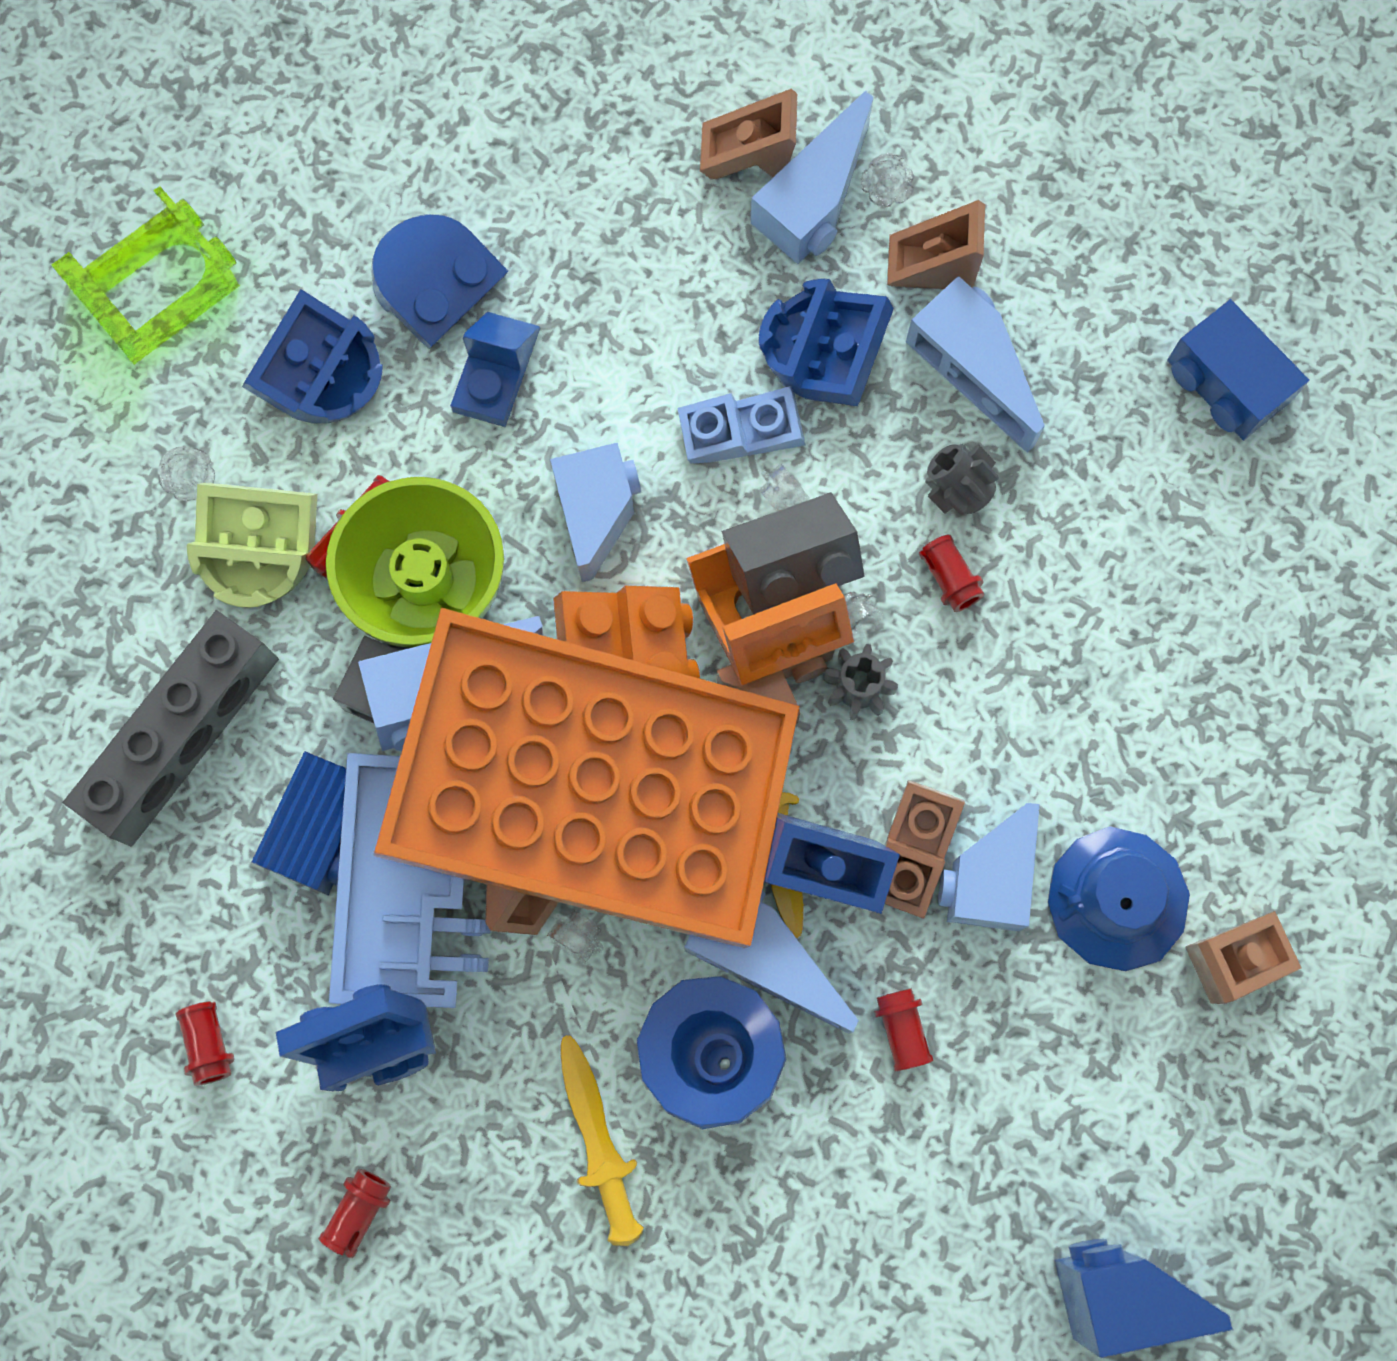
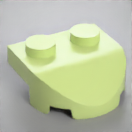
(251, 541)

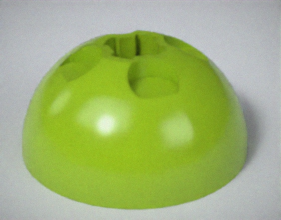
(402, 538)

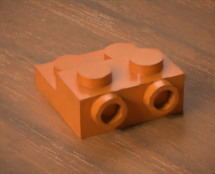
(634, 624)

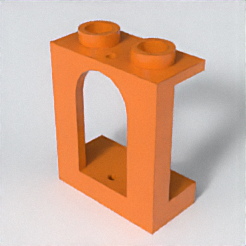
(774, 636)

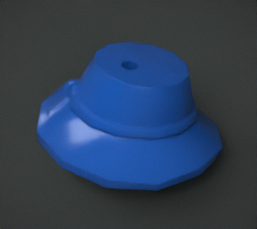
(1088, 893)
(691, 1035)

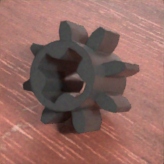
(961, 479)
(876, 676)

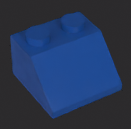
(1128, 1303)

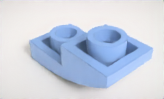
(740, 428)

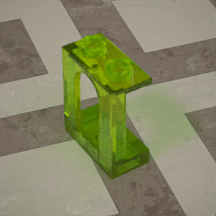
(172, 226)

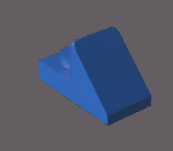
(494, 367)

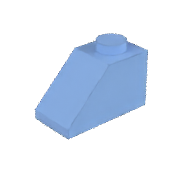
(595, 501)
(995, 876)

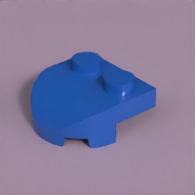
(432, 274)
(825, 341)
(317, 364)
(369, 1036)

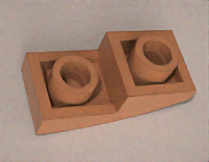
(921, 837)

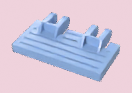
(389, 906)

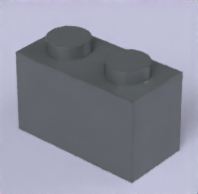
(793, 552)

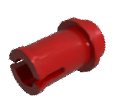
(952, 573)
(904, 1029)
(204, 1044)
(355, 1212)

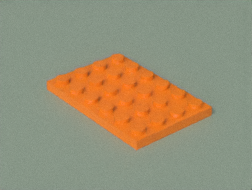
(589, 780)

